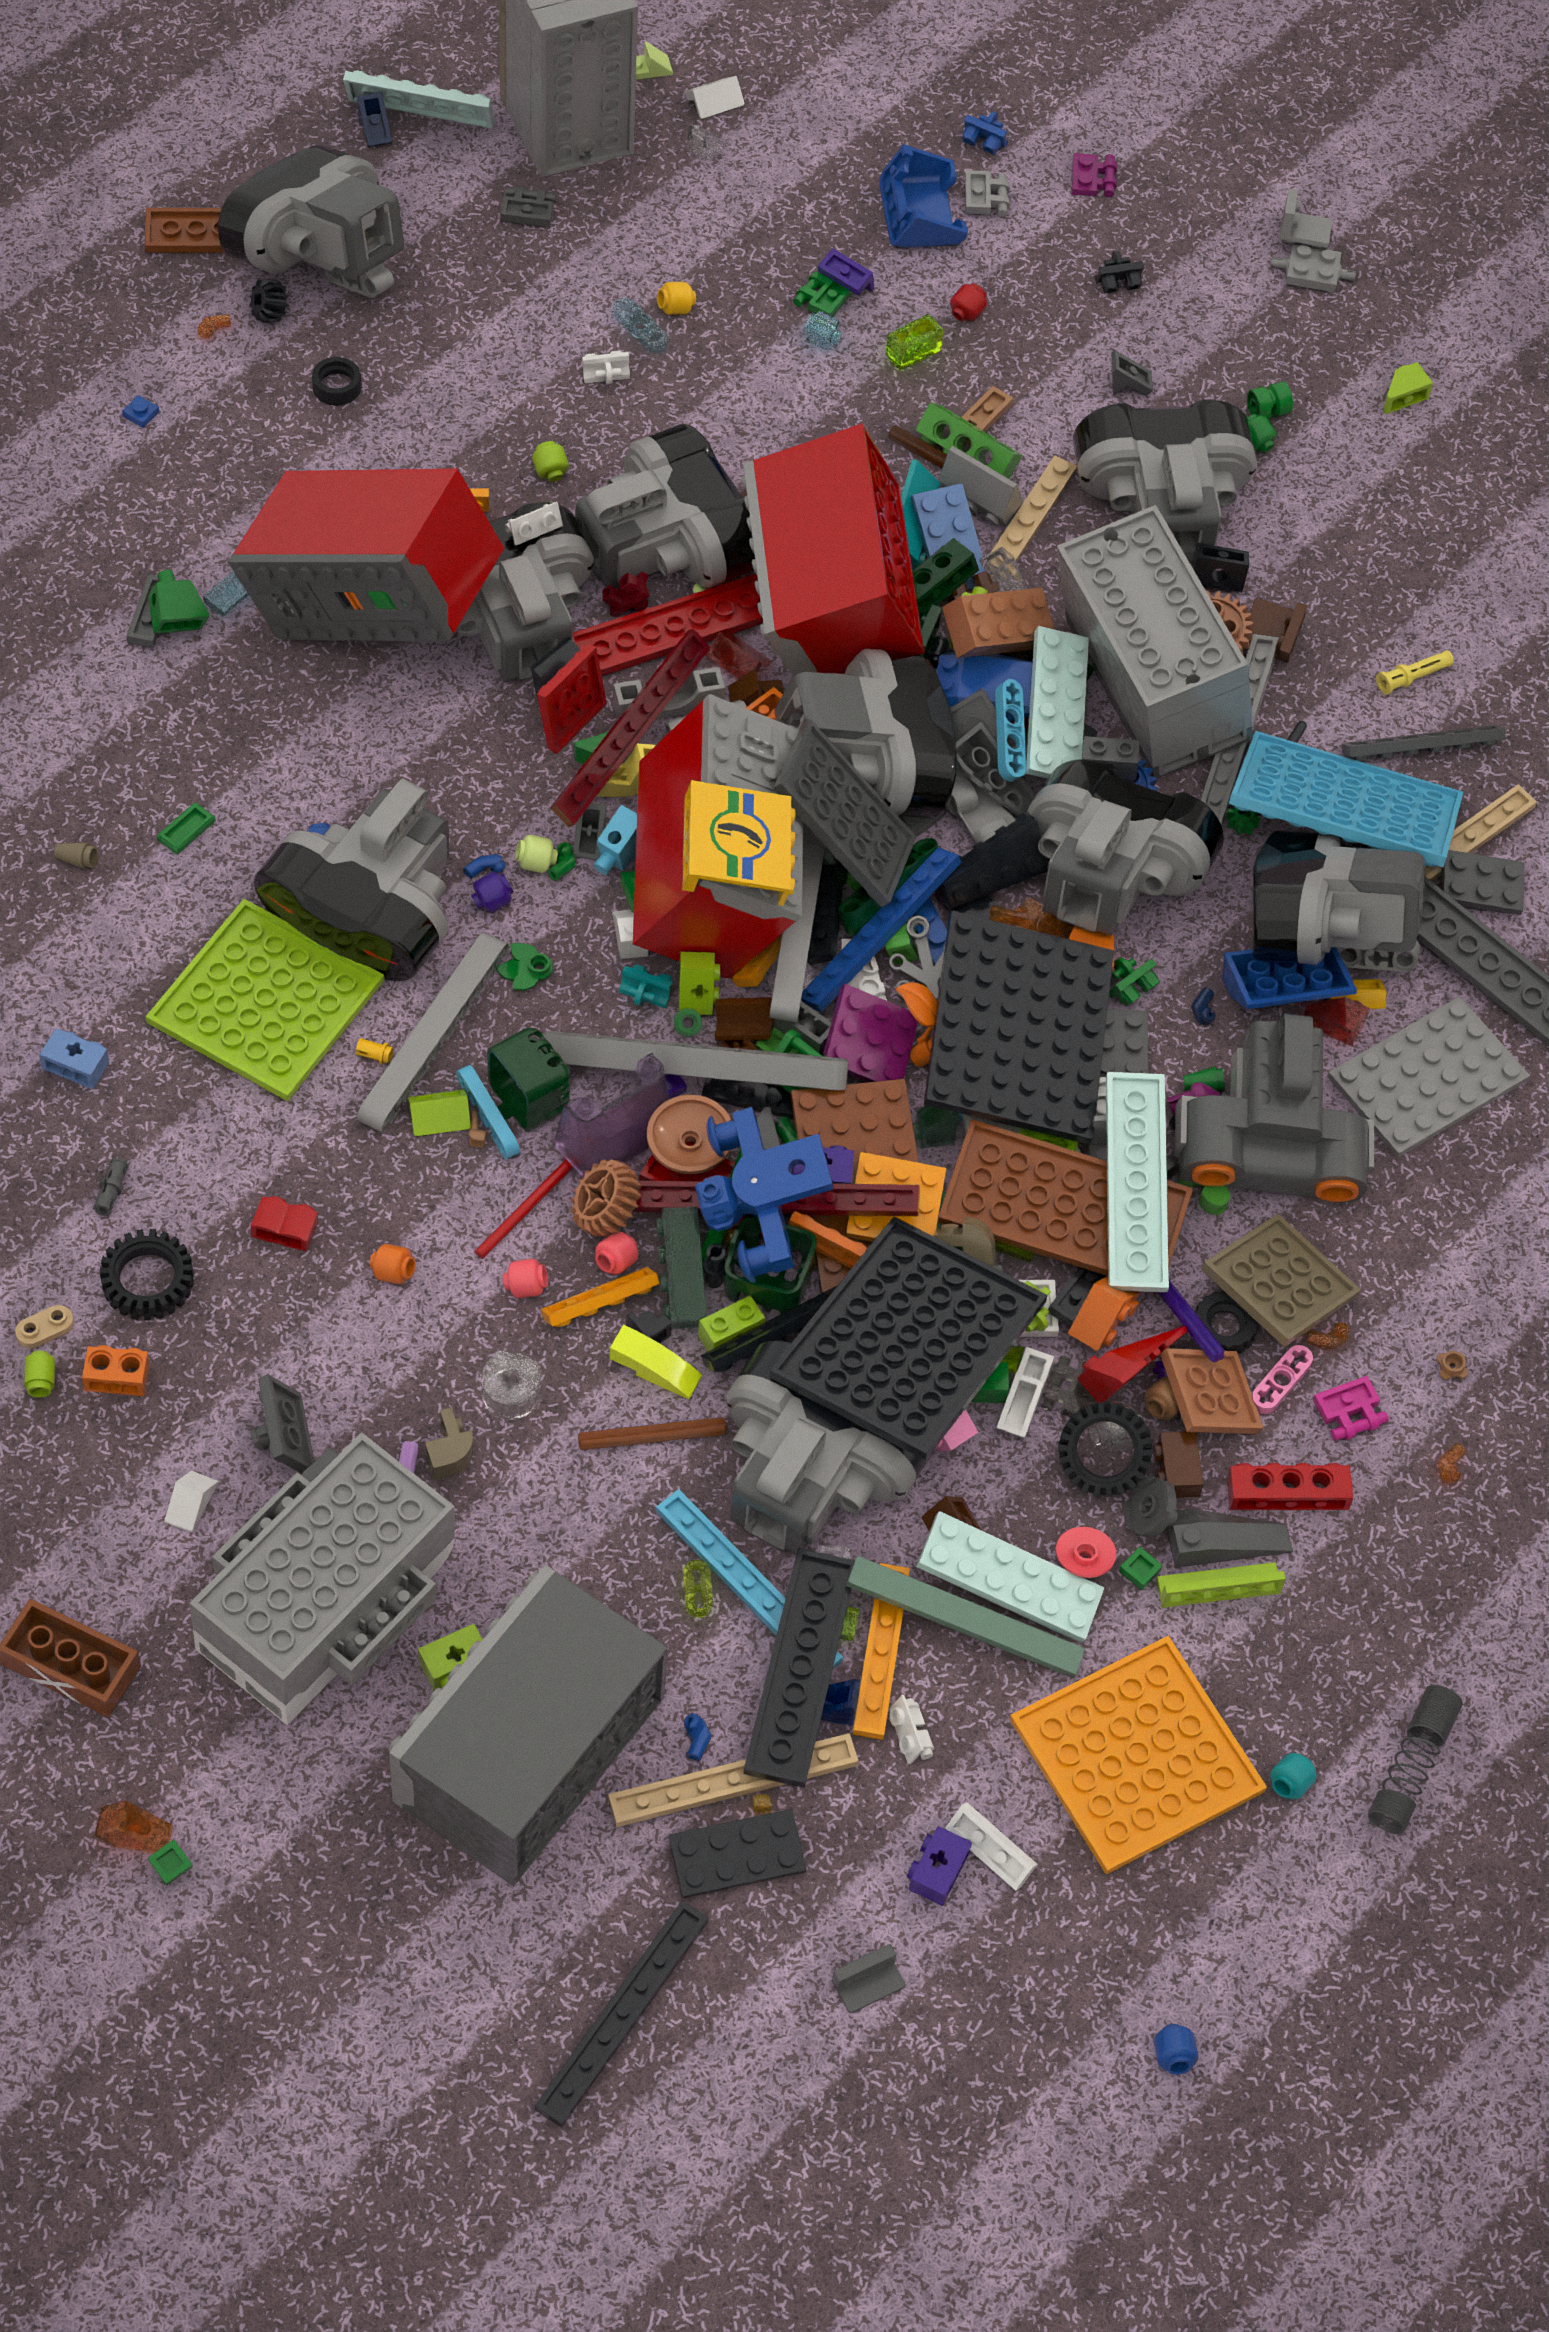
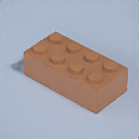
(996, 621)

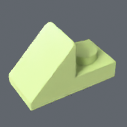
(653, 63)

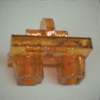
(1014, 917)

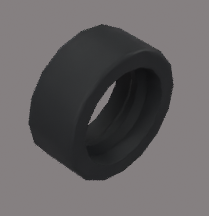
(336, 396)

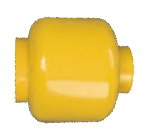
(676, 298)

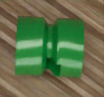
(1270, 401)

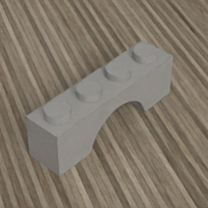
(688, 696)

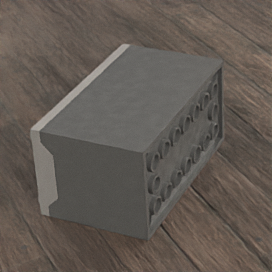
(527, 1724)

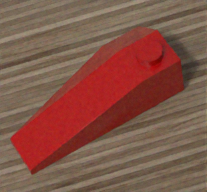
(1117, 1367)

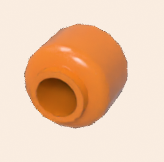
(392, 1264)

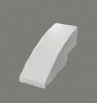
(1025, 1392)

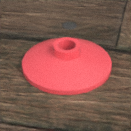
(1088, 1543)

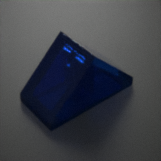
(841, 1702)

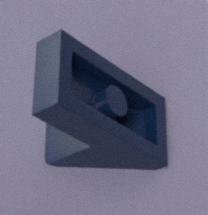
(374, 119)

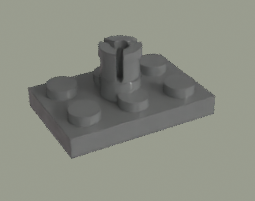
(284, 1425)

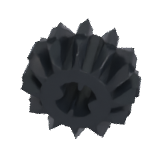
(268, 300)

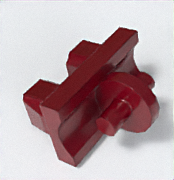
(630, 594)

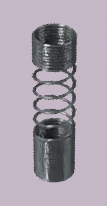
(1437, 1713)

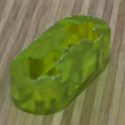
(691, 1589)

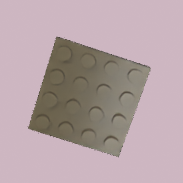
(1280, 1279)

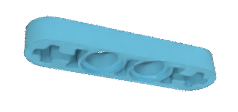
(1006, 729)
(488, 1112)

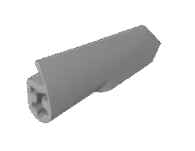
(977, 809)

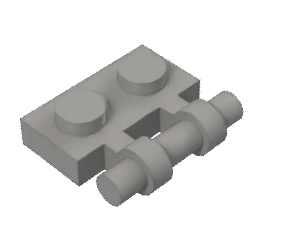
(978, 193)

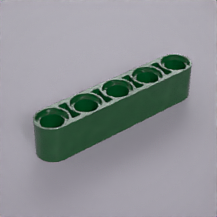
(860, 907)

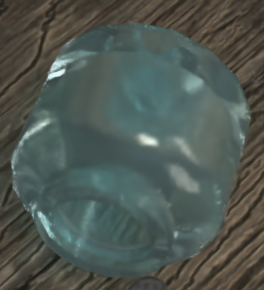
(822, 330)

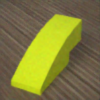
(654, 1362)

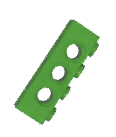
(938, 417)

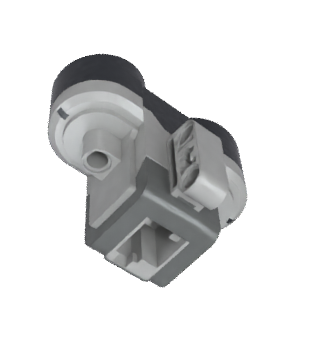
(804, 1459)

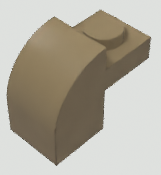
(974, 1238)
(454, 1451)

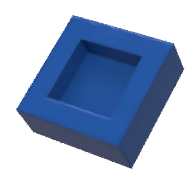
(140, 411)

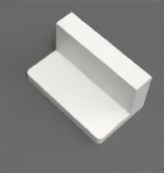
(716, 96)

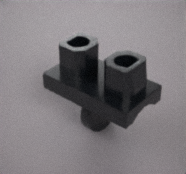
(1119, 269)

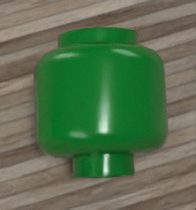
(1262, 433)

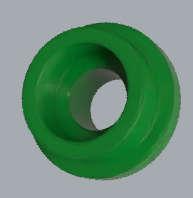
(696, 1026)

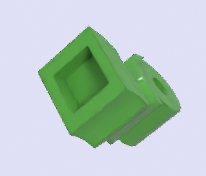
(902, 944)
(1212, 1199)

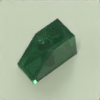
(935, 1127)

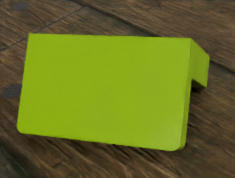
(439, 1112)

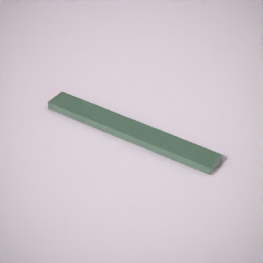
(965, 1617)

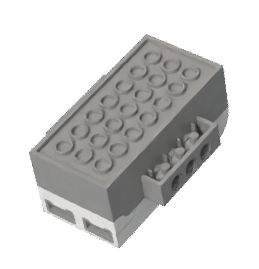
(323, 1578)

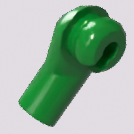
(565, 861)

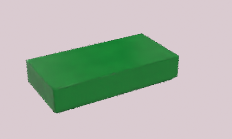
(186, 828)

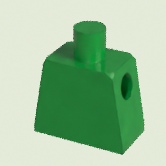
(175, 605)

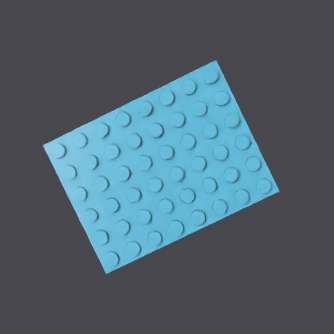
(1346, 798)

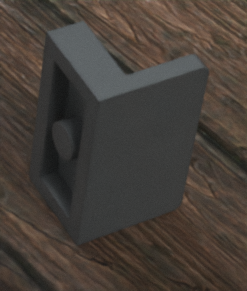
(868, 1979)

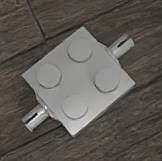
(1313, 268)

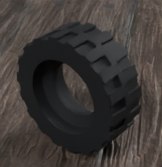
(1222, 1302)

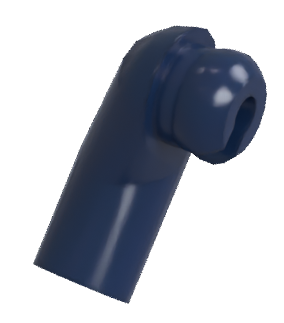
(1200, 1007)

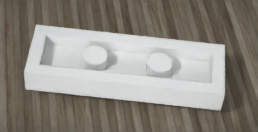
(992, 1846)

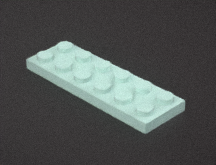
(422, 100)
(1056, 700)
(1010, 1577)

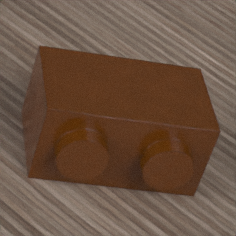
(1179, 1462)

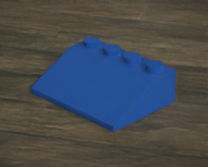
(1277, 983)

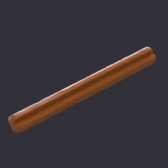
(652, 1433)

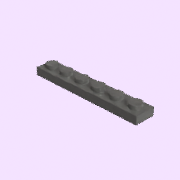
(1434, 741)

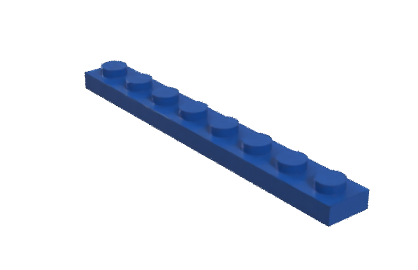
(880, 929)

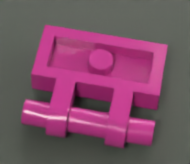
(1348, 1400)

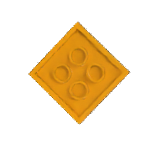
(888, 1170)

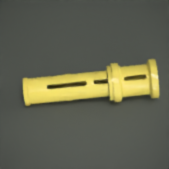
(1404, 675)

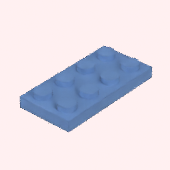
(945, 516)

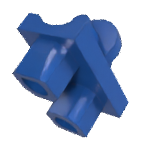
(986, 128)

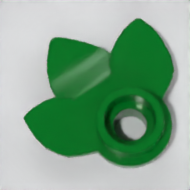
(522, 967)

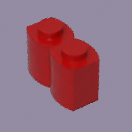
(284, 1223)

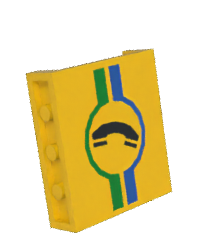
(738, 838)

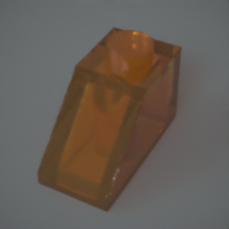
(132, 1828)

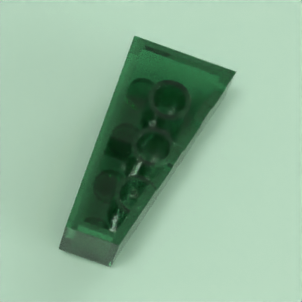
(682, 1266)

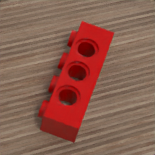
(1276, 1496)

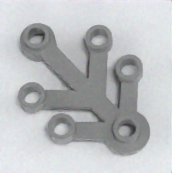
(930, 974)

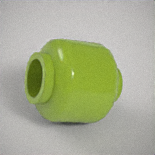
(550, 461)

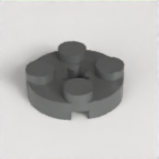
(1162, 1514)

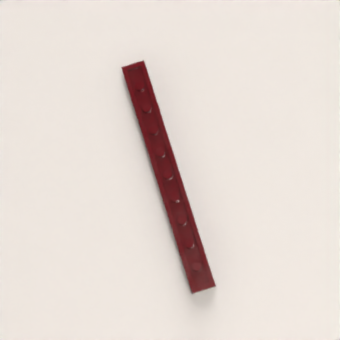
(630, 728)
(842, 1200)

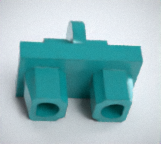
(645, 987)

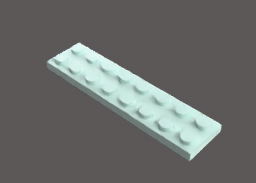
(1136, 1182)

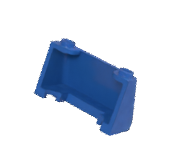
(917, 200)

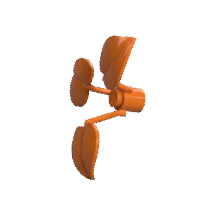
(923, 1008)

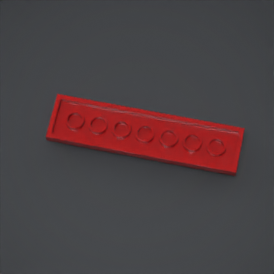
(659, 628)

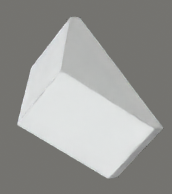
(189, 1500)

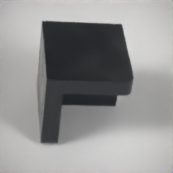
(649, 1325)

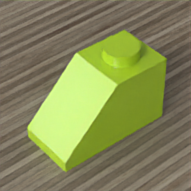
(1407, 387)

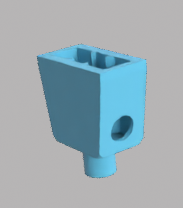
(617, 841)

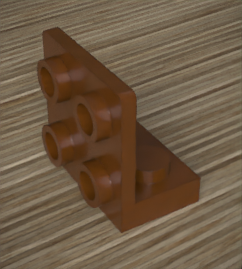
(1279, 622)

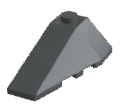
(979, 761)
(1217, 1537)

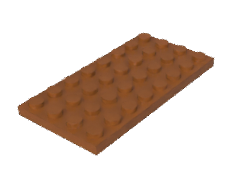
(862, 1119)
(1041, 1196)

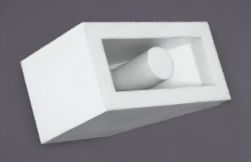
(624, 933)

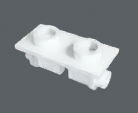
(534, 523)
(906, 1717)

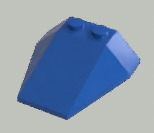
(969, 674)

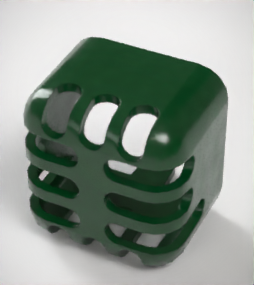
(537, 1072)
(768, 1290)

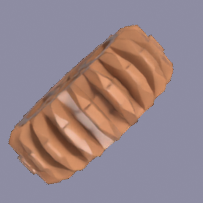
(605, 1198)

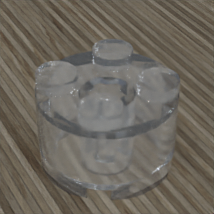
(511, 1385)

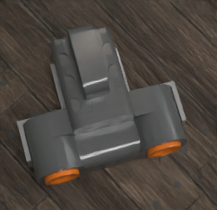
(1274, 1122)

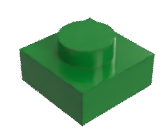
(1140, 1568)
(170, 1862)

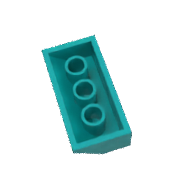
(917, 481)

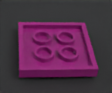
(870, 1035)

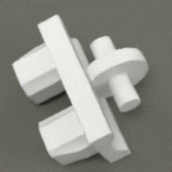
(606, 367)

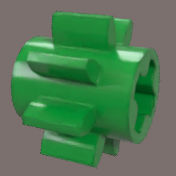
(1242, 820)

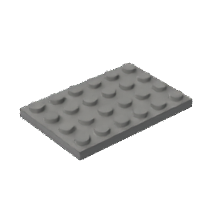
(1428, 1076)

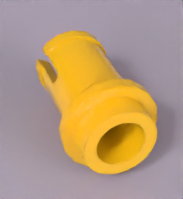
(376, 1051)

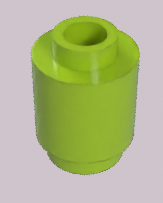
(39, 1374)

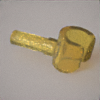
(761, 1803)

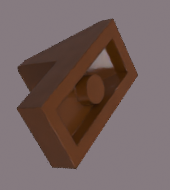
(750, 689)

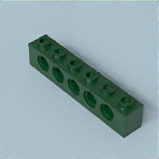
(943, 574)

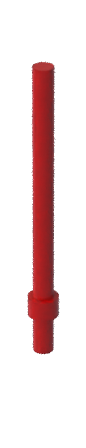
(534, 1198)

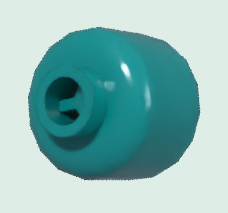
(1293, 1776)

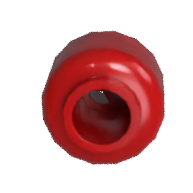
(968, 302)

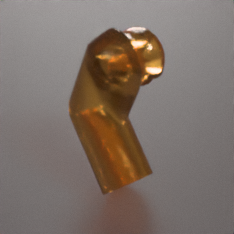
(211, 323)
(1331, 1339)
(1447, 1463)

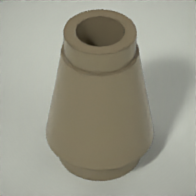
(77, 854)

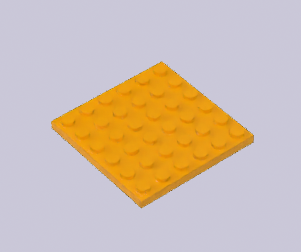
(1137, 1754)

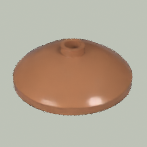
(684, 1121)

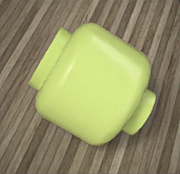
(535, 853)

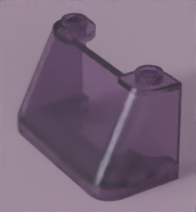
(616, 1130)

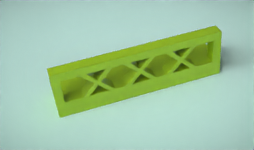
(1220, 1584)

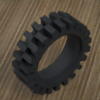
(146, 1245)
(1098, 1484)

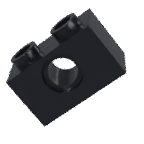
(1212, 557)

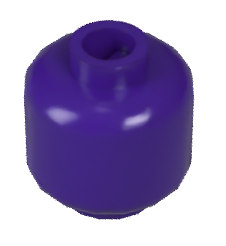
(492, 892)

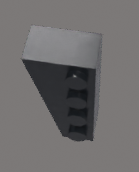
(995, 864)

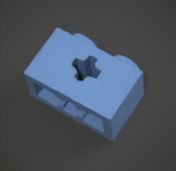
(74, 1058)

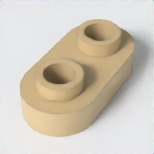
(44, 1325)

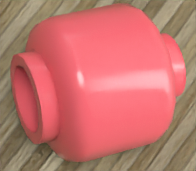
(616, 1253)
(525, 1278)

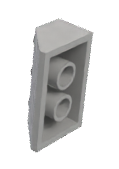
(984, 488)

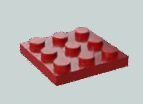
(572, 698)

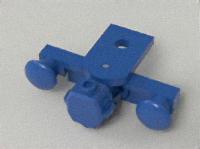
(760, 1188)

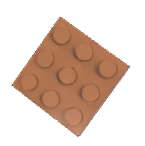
(1211, 1394)

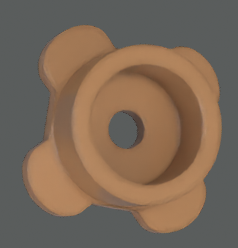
(1455, 1358)

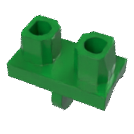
(1143, 975)

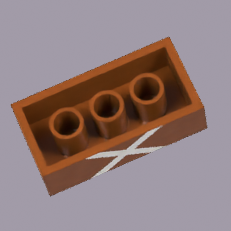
(69, 1657)

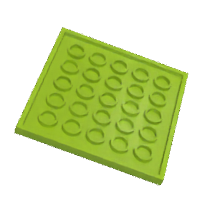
(264, 1000)

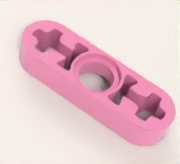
(1282, 1367)

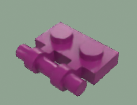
(1085, 173)

